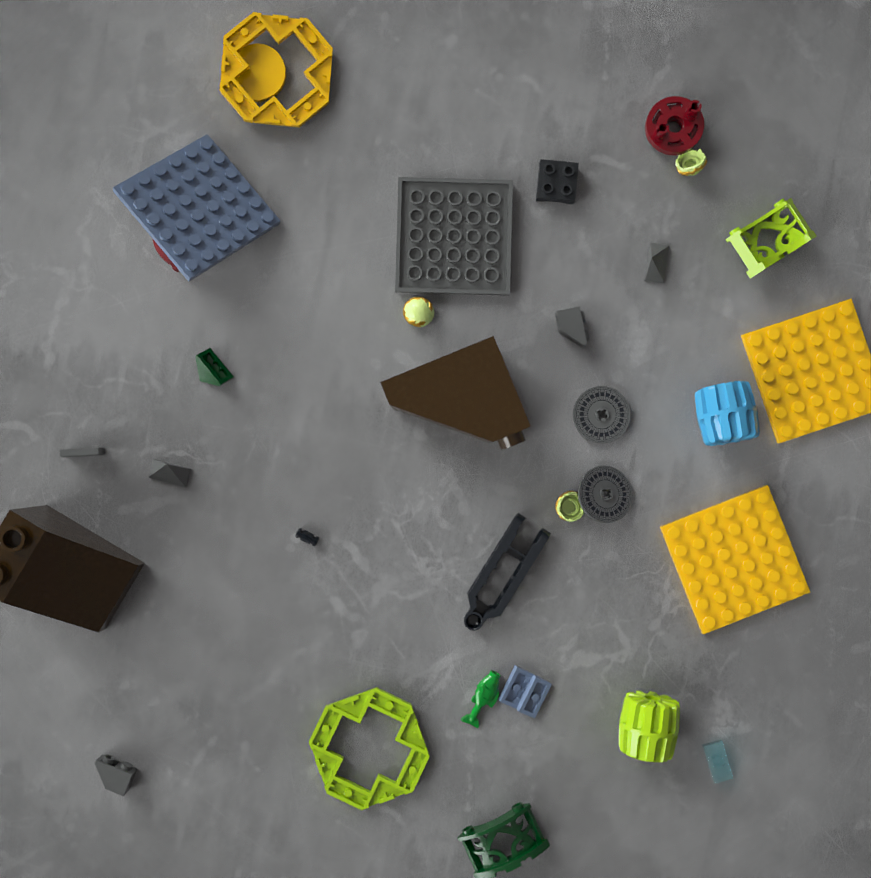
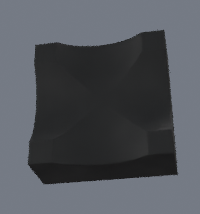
(557, 181)

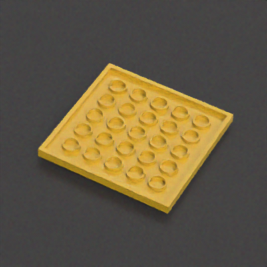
(812, 370)
(734, 559)

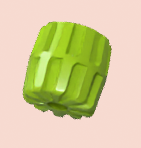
(649, 726)

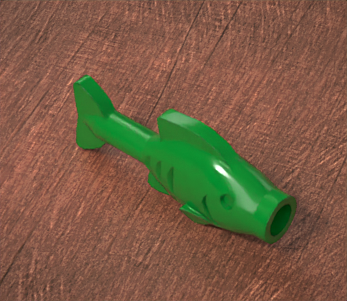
(485, 694)

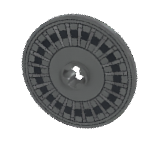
(616, 412)
(591, 494)

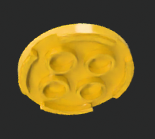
(265, 74)

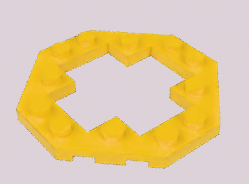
(280, 28)

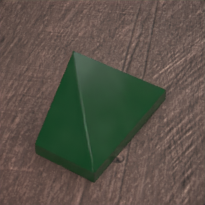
(211, 368)

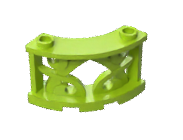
(756, 262)

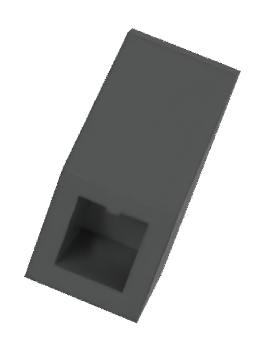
(571, 325)
(114, 774)

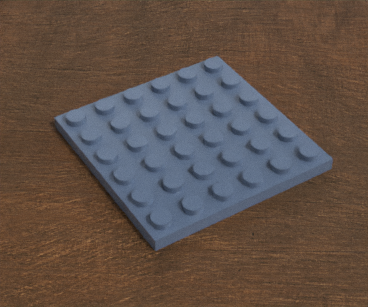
(196, 207)

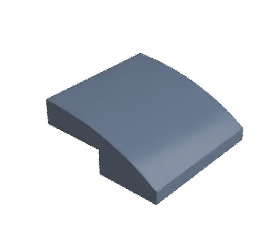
(524, 691)

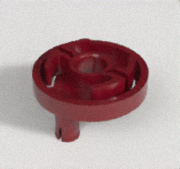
(685, 116)

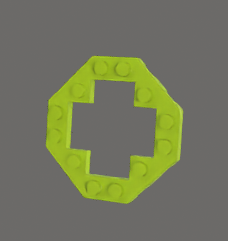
(330, 761)

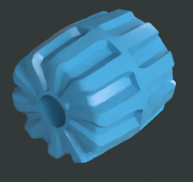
(727, 413)

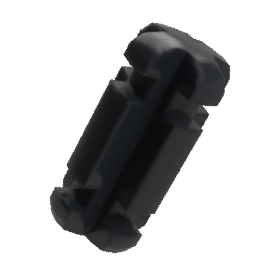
(307, 537)

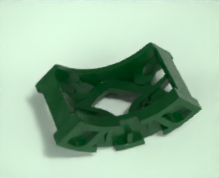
(531, 847)

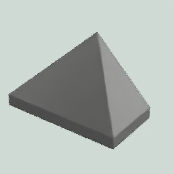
(656, 262)
(169, 473)

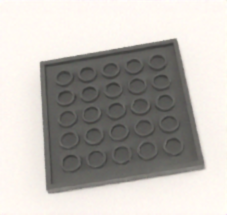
(454, 236)

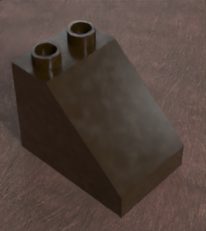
(463, 393)
(62, 568)

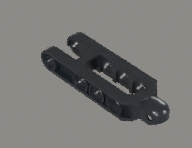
(478, 610)

